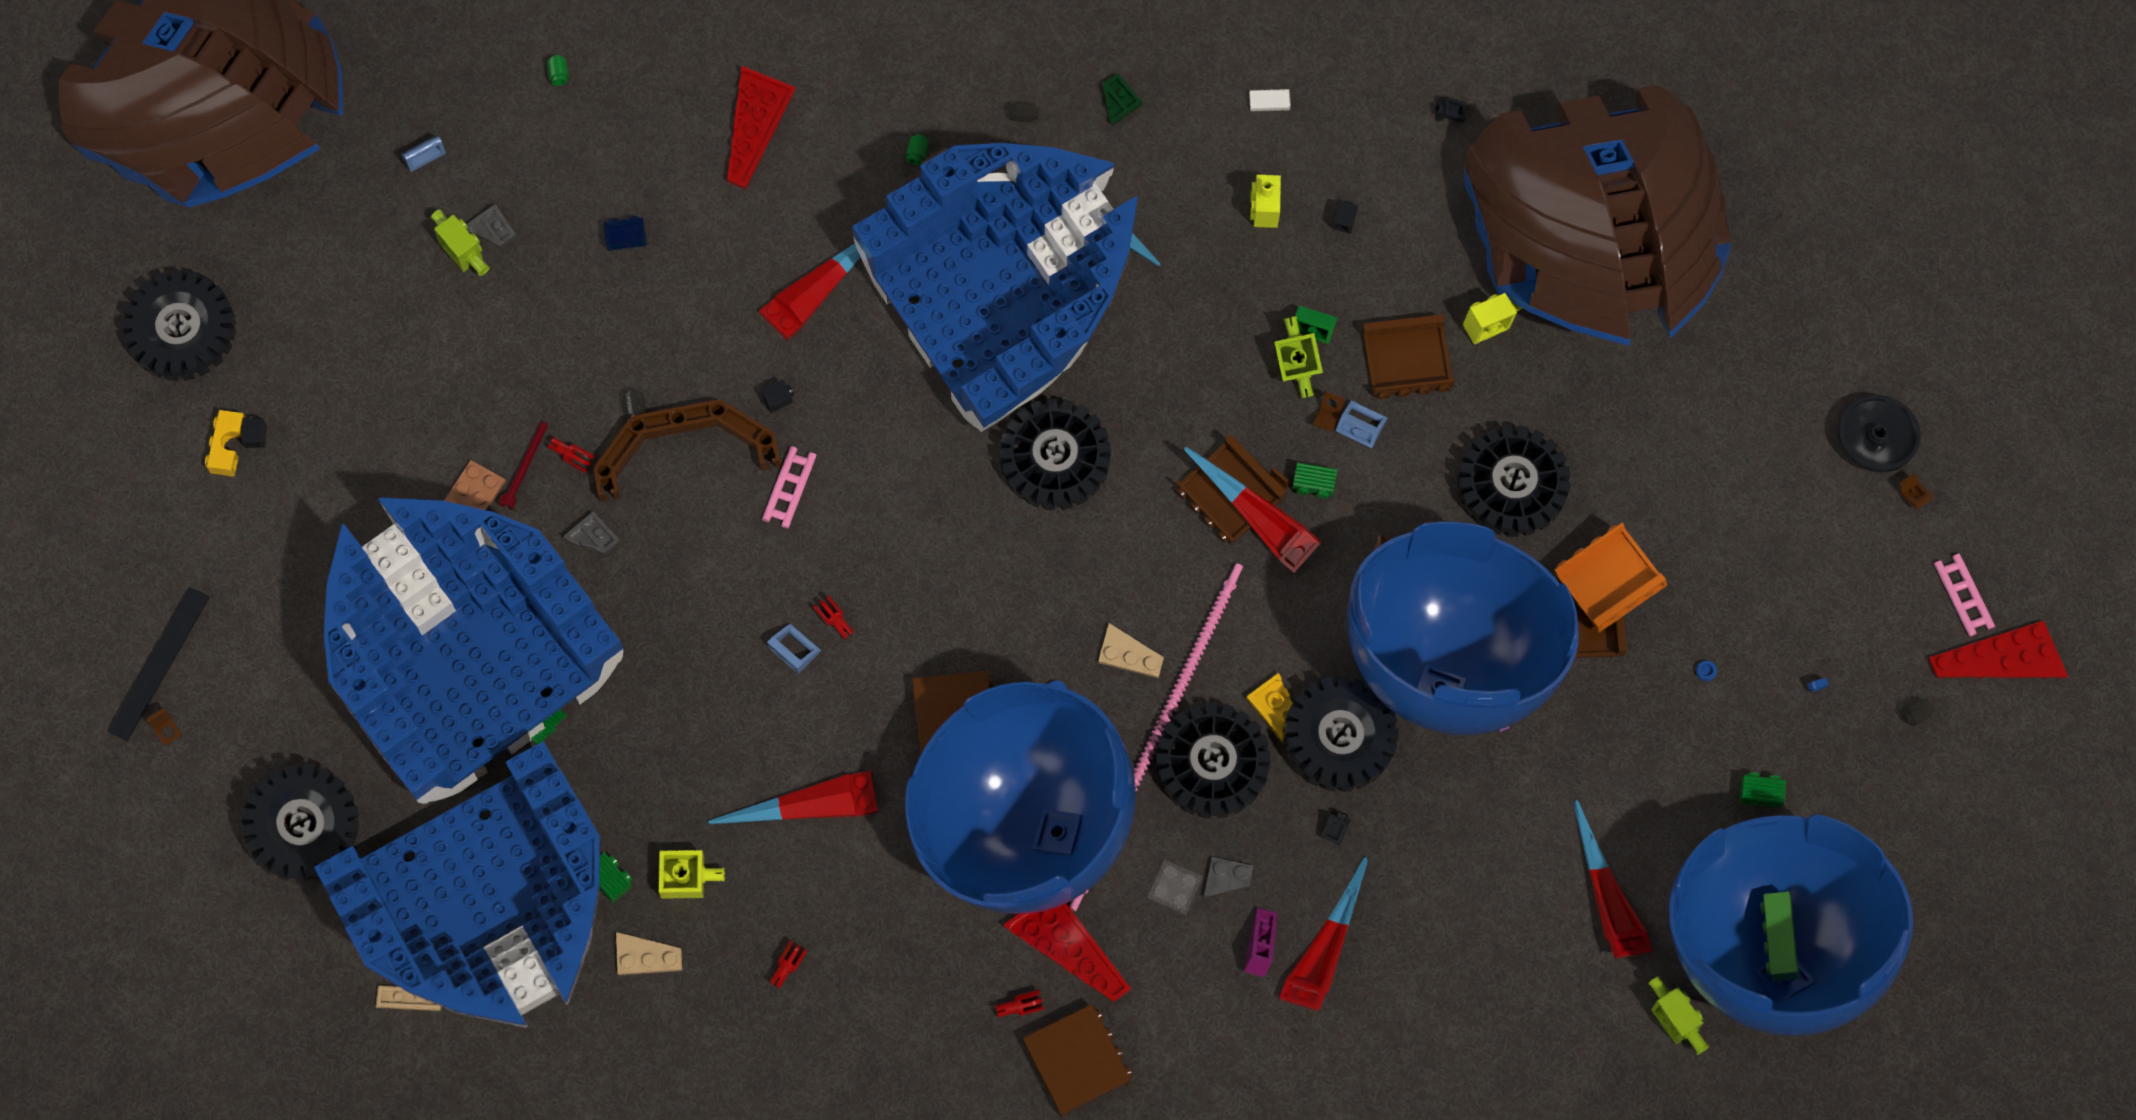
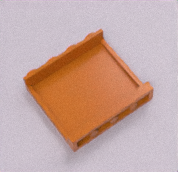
(1610, 577)

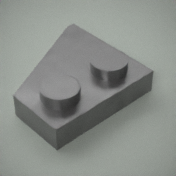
(1227, 876)

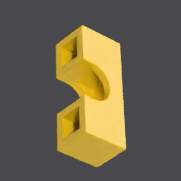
(226, 426)

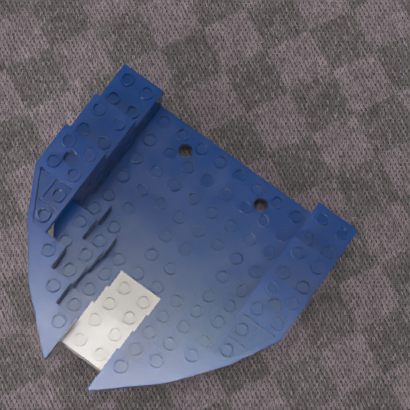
(1002, 267)
(453, 636)
(488, 907)

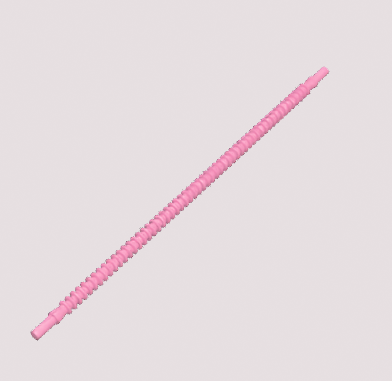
(1229, 585)

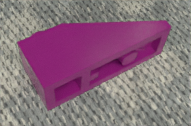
(1261, 943)

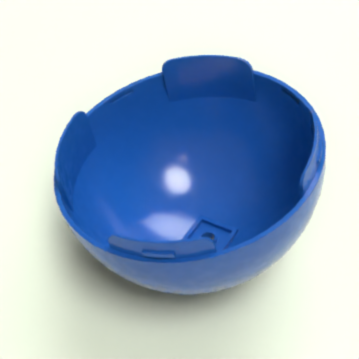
(1463, 617)
(1002, 785)
(1847, 922)

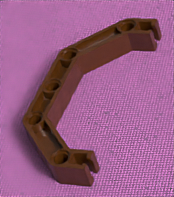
(662, 423)

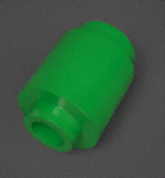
(557, 70)
(917, 149)

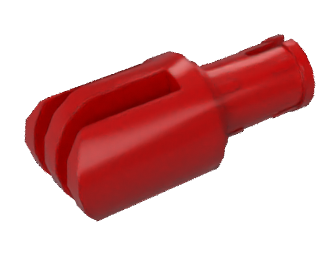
(569, 452)
(835, 619)
(785, 967)
(1017, 1005)

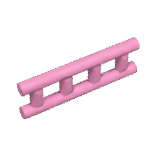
(792, 498)
(1960, 607)

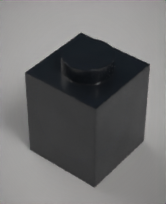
(1345, 216)
(777, 395)
(254, 432)

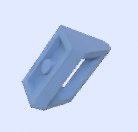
(423, 153)
(1358, 429)
(787, 656)

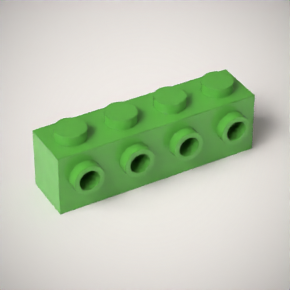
(1781, 936)

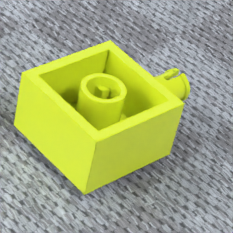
(1265, 201)
(1490, 317)
(695, 876)

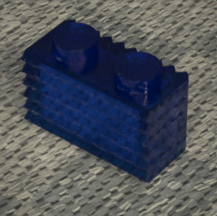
(625, 233)

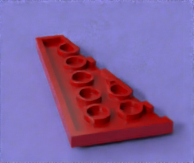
(757, 116)
(2014, 654)
(1067, 943)

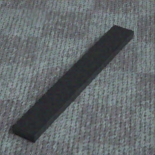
(158, 664)

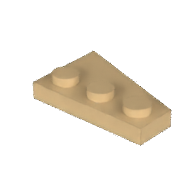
(1128, 654)
(645, 956)

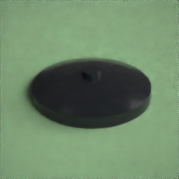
(1879, 433)

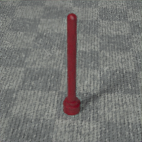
(509, 497)

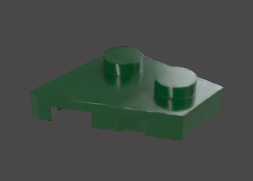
(1119, 99)

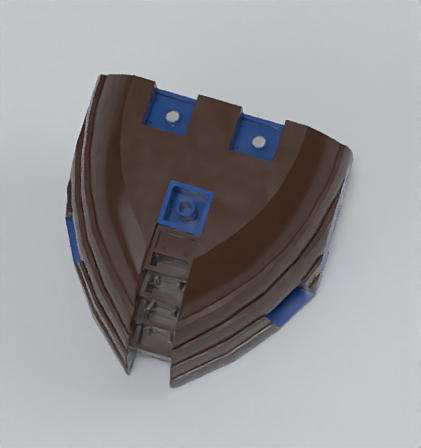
(201, 85)
(1607, 207)

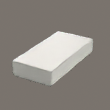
(1269, 100)

